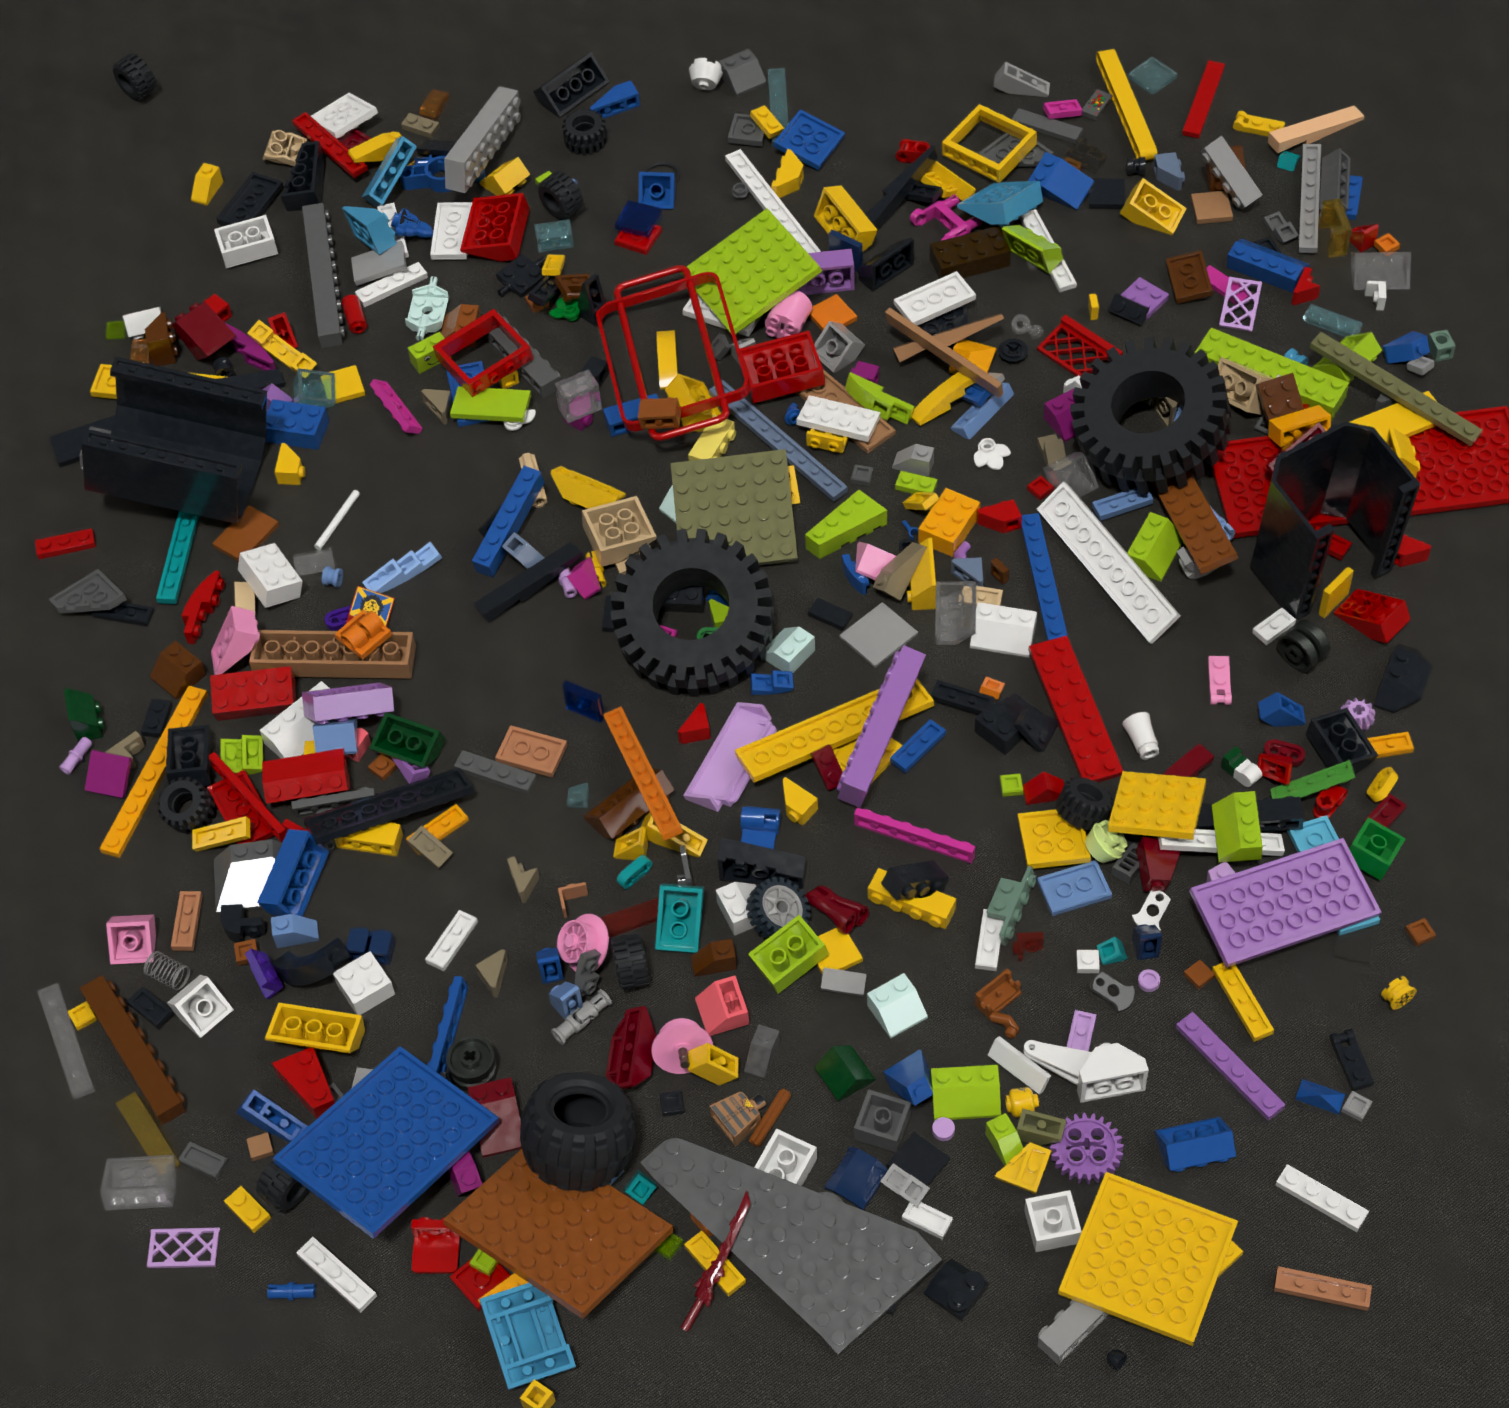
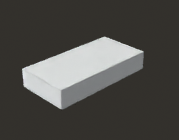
(927, 1219)

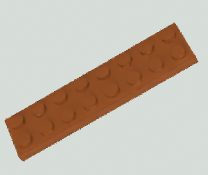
(1197, 525)

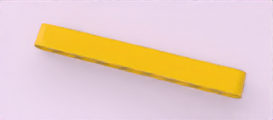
(1126, 104)

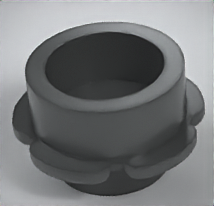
(740, 190)

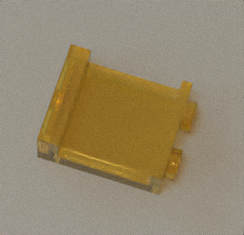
(1334, 217)

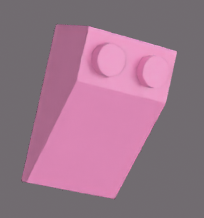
(234, 639)

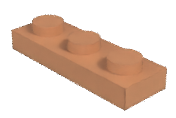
(186, 921)

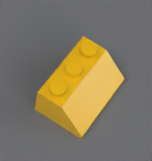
(688, 392)
(923, 582)

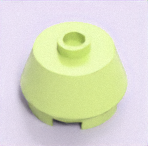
(1103, 844)

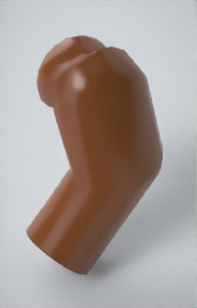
(1008, 1022)

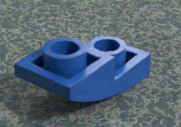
(857, 580)

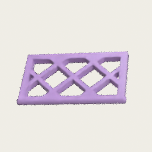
(1236, 324)
(193, 1261)

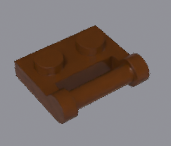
(569, 284)

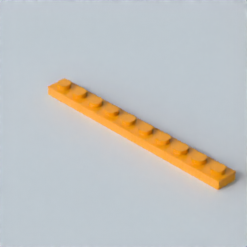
(150, 776)

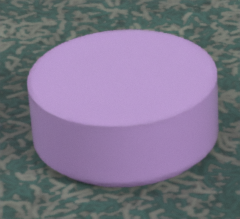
(1148, 980)
(943, 1129)

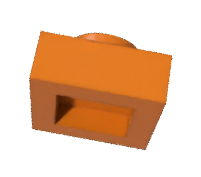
(1387, 243)
(992, 687)

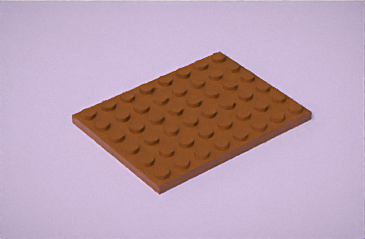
(558, 1239)

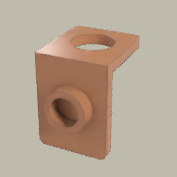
(570, 892)

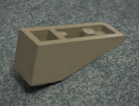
(897, 573)

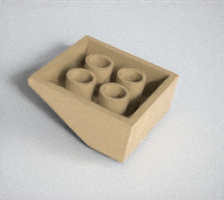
(617, 529)

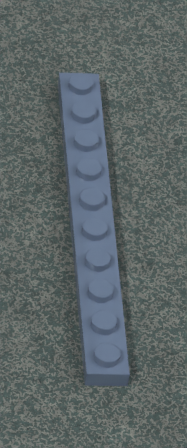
(778, 440)

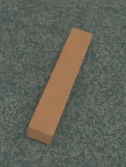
(947, 337)

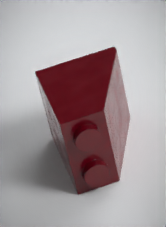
(202, 330)

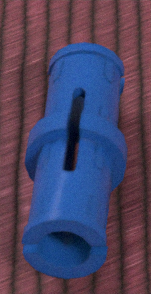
(291, 1291)

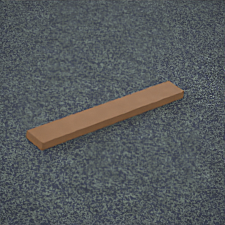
(944, 352)

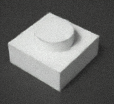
(1087, 961)

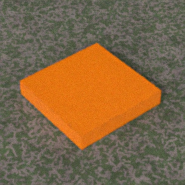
(833, 310)

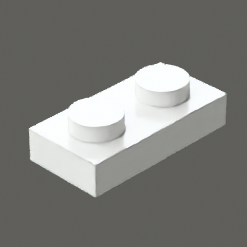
(1274, 626)

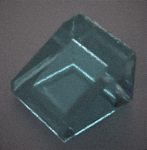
(578, 796)

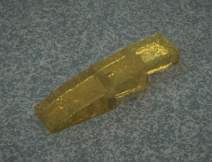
(144, 1127)

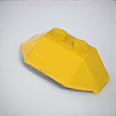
(583, 489)

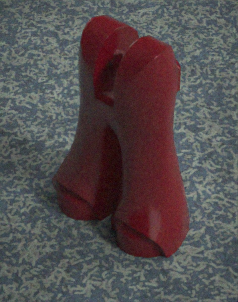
(841, 911)

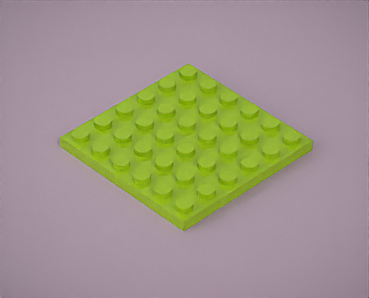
(756, 270)

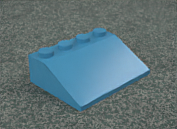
(1003, 201)

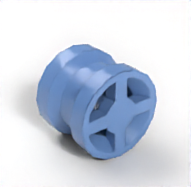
(332, 576)

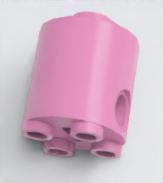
(788, 315)

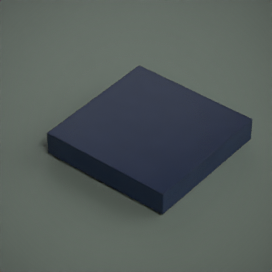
(839, 241)

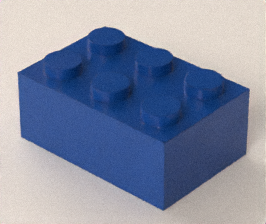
(296, 424)

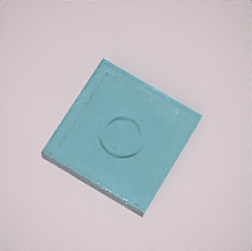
(1152, 75)

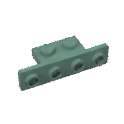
(1009, 901)

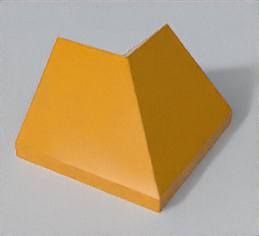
(976, 353)

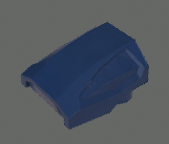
(857, 1177)

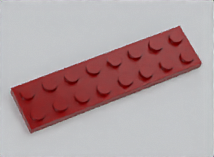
(1075, 710)

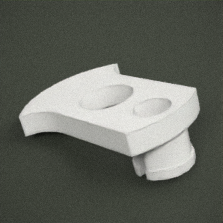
(1143, 917)

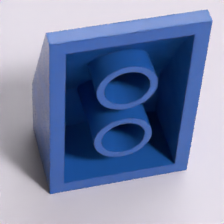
(1061, 181)

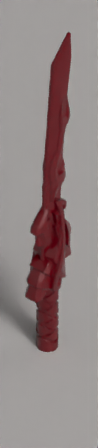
(712, 1275)

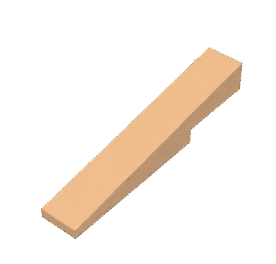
(1313, 129)

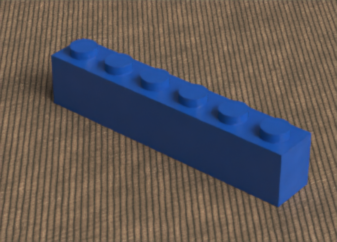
(508, 520)

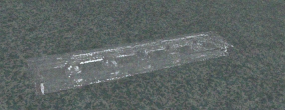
(66, 1041)

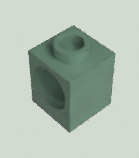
(1441, 345)

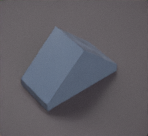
(968, 569)

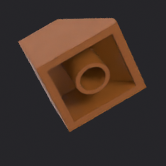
(459, 318)

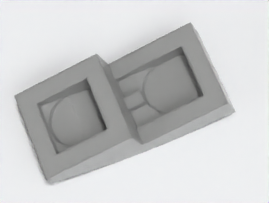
(904, 1185)

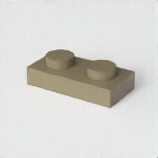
(420, 125)
(429, 847)

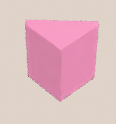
(871, 560)

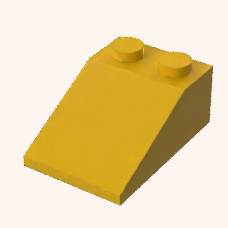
(1152, 208)

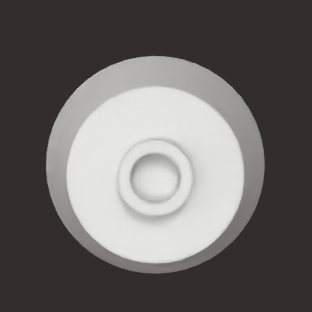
(705, 74)

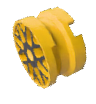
(1398, 993)

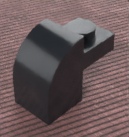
(237, 925)

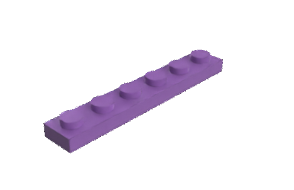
(1230, 1066)

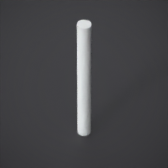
(336, 520)

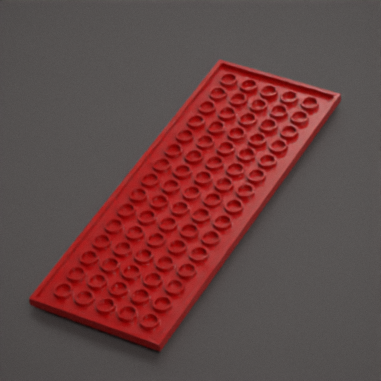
(1449, 474)

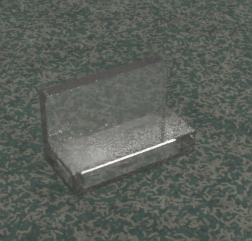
(313, 561)

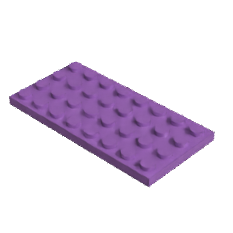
(1284, 902)

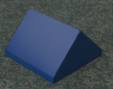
(657, 189)

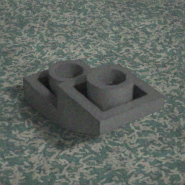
(585, 975)

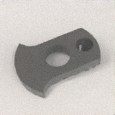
(685, 879)
(1125, 993)

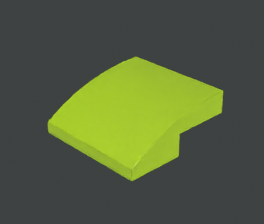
(243, 753)

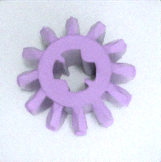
(1361, 712)

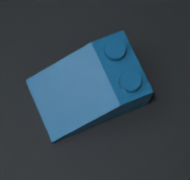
(370, 227)

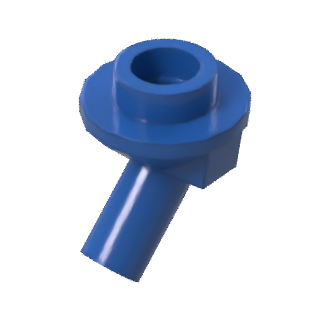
(792, 414)

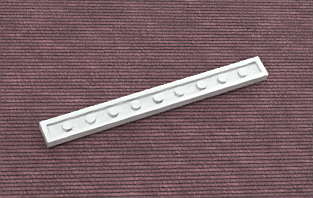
(767, 198)

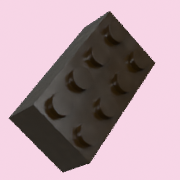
(970, 253)

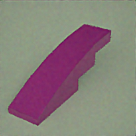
(252, 351)

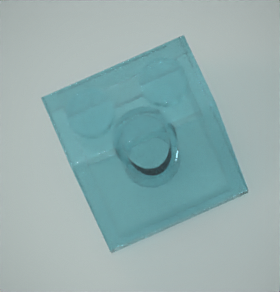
(314, 388)

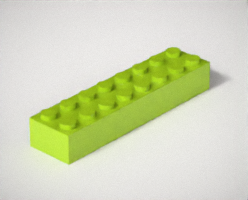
(1313, 385)

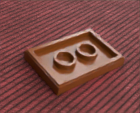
(246, 534)

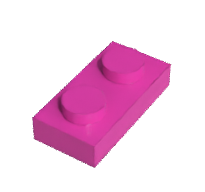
(1062, 109)

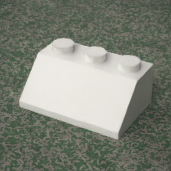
(1004, 629)

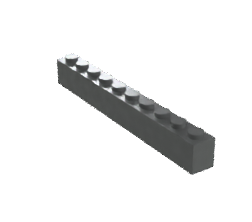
(323, 276)

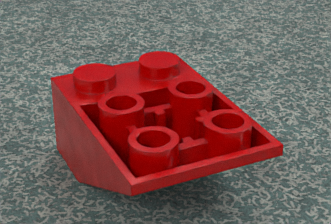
(1374, 614)

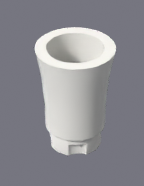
(1142, 734)

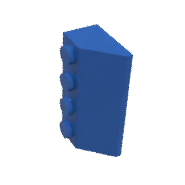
(1265, 265)
(293, 874)

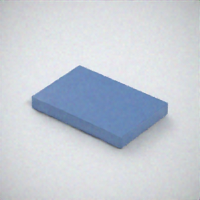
(1074, 888)

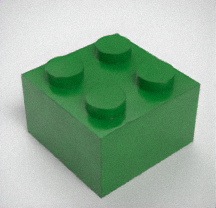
(1375, 848)

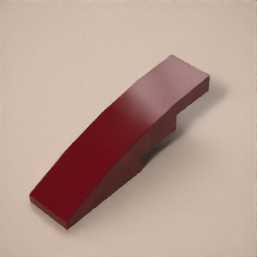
(1191, 762)

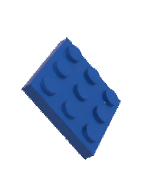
(809, 139)

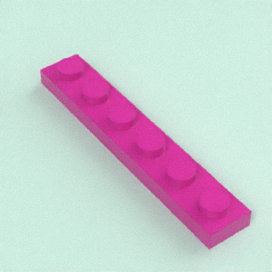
(920, 837)

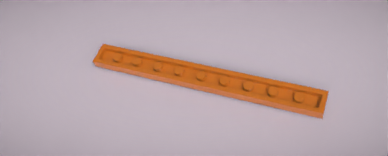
(643, 774)

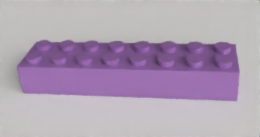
(879, 726)

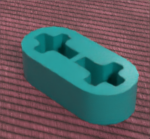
(634, 872)

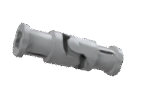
(583, 1015)

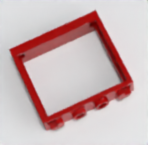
(473, 332)

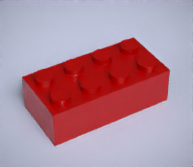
(252, 693)

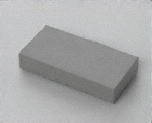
(843, 982)

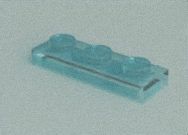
(1331, 321)

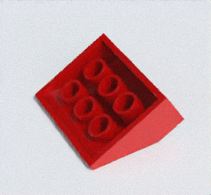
(496, 227)
(782, 366)

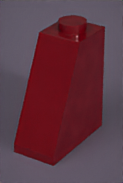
(1155, 864)

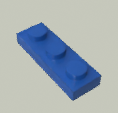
(1354, 195)
(917, 746)

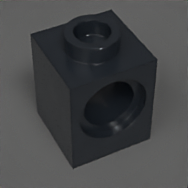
(598, 368)

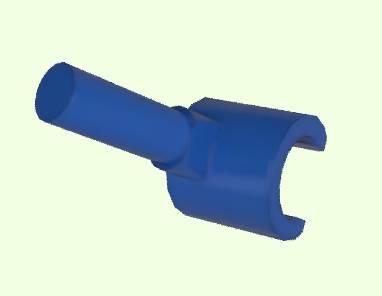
(912, 530)

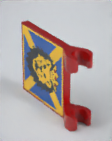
(371, 601)

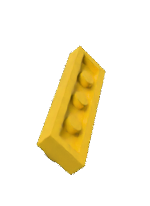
(1243, 1001)

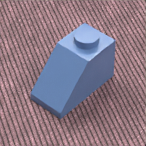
(293, 930)
(565, 998)

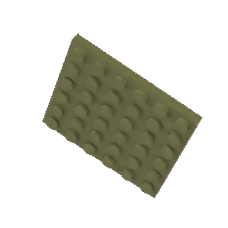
(740, 498)

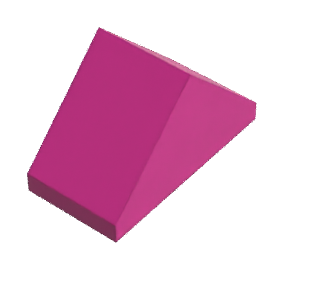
(585, 578)

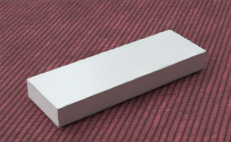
(451, 940)
(988, 943)
(1019, 1065)

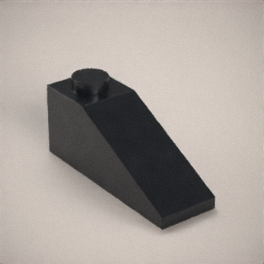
(591, 299)

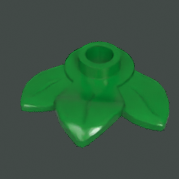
(566, 309)

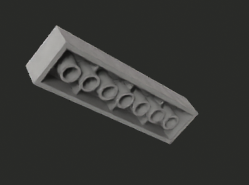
(482, 139)

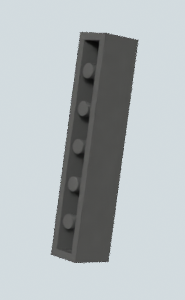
(536, 372)

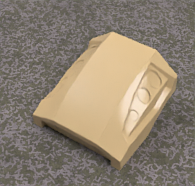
(283, 147)

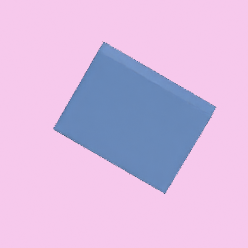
(336, 736)

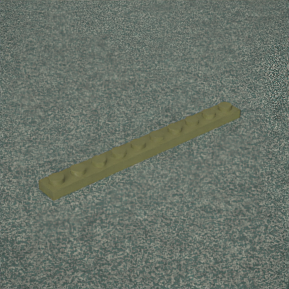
(1396, 388)

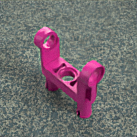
(942, 212)

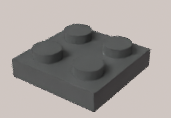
(745, 131)

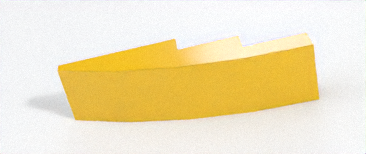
(940, 398)

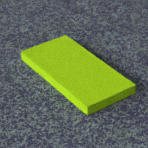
(491, 405)

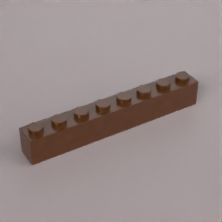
(132, 1049)

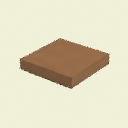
(1211, 207)

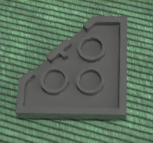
(1006, 143)
(89, 594)

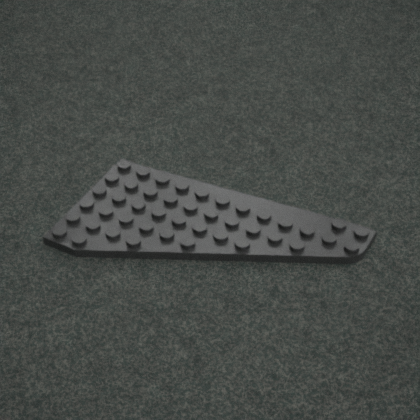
(813, 1251)

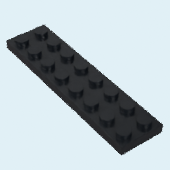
(388, 806)

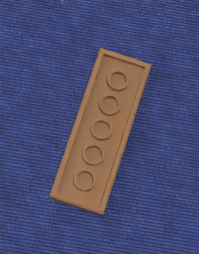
(836, 392)

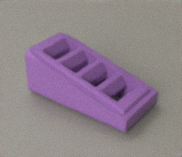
(411, 773)

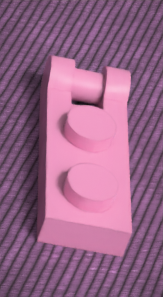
(1219, 680)

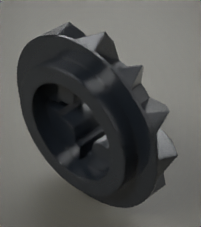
(1013, 345)

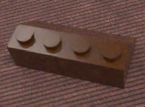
(623, 808)

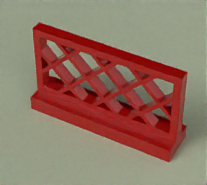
(1078, 333)

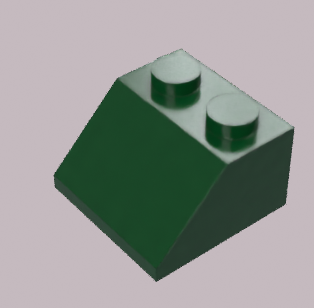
(84, 714)

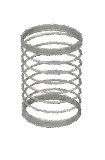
(176, 974)

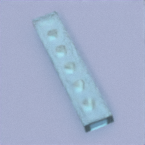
(778, 96)

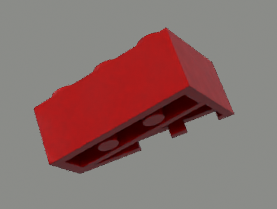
(306, 1080)

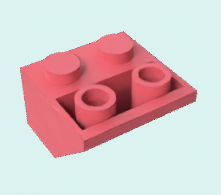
(722, 1006)

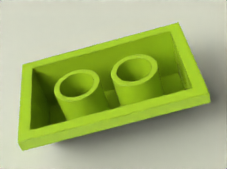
(1032, 247)
(1363, 344)
(1155, 546)
(1237, 827)
(788, 954)
(966, 1092)

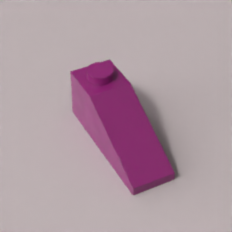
(465, 1175)

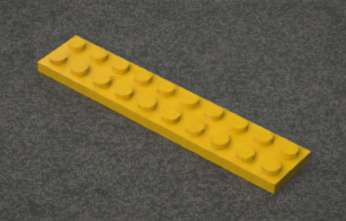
(831, 727)

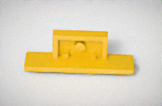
(951, 183)

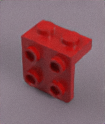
(434, 1247)

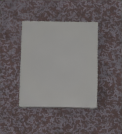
(878, 634)

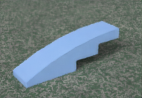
(404, 569)

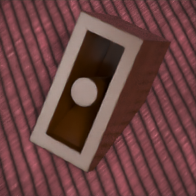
(714, 958)

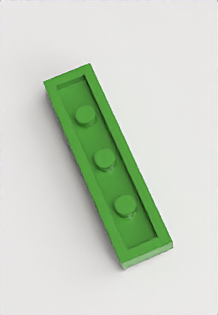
(1316, 781)

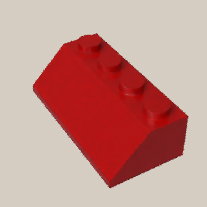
(305, 775)

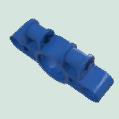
(421, 174)

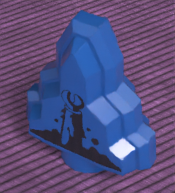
(409, 225)

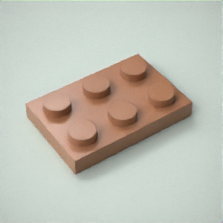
(531, 751)

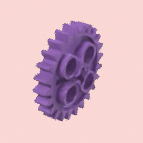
(1087, 1167)

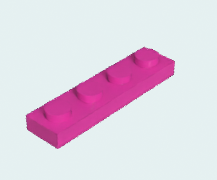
(396, 406)

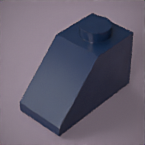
(1147, 941)

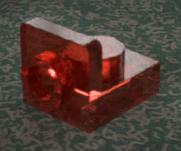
(1027, 941)

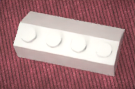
(290, 729)

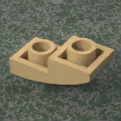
(244, 596)

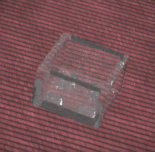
(578, 396)

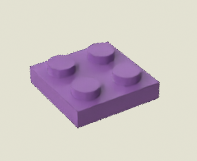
(1146, 294)

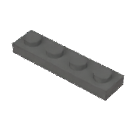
(495, 772)
(308, 806)

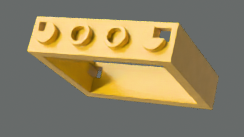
(981, 164)

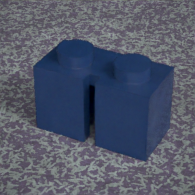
(380, 943)

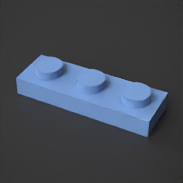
(1121, 503)

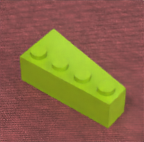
(843, 525)

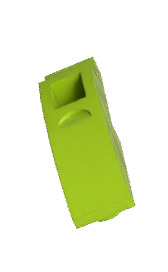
(873, 398)

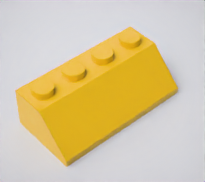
(840, 213)
(316, 1028)

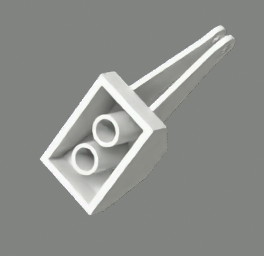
(1099, 1074)

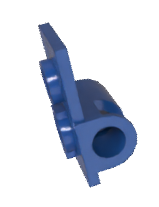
(760, 826)

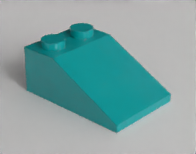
(679, 917)

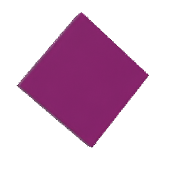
(108, 773)

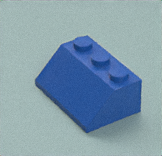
(1196, 1144)

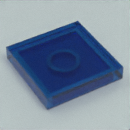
(638, 218)
(583, 701)

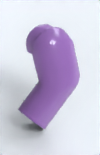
(962, 550)

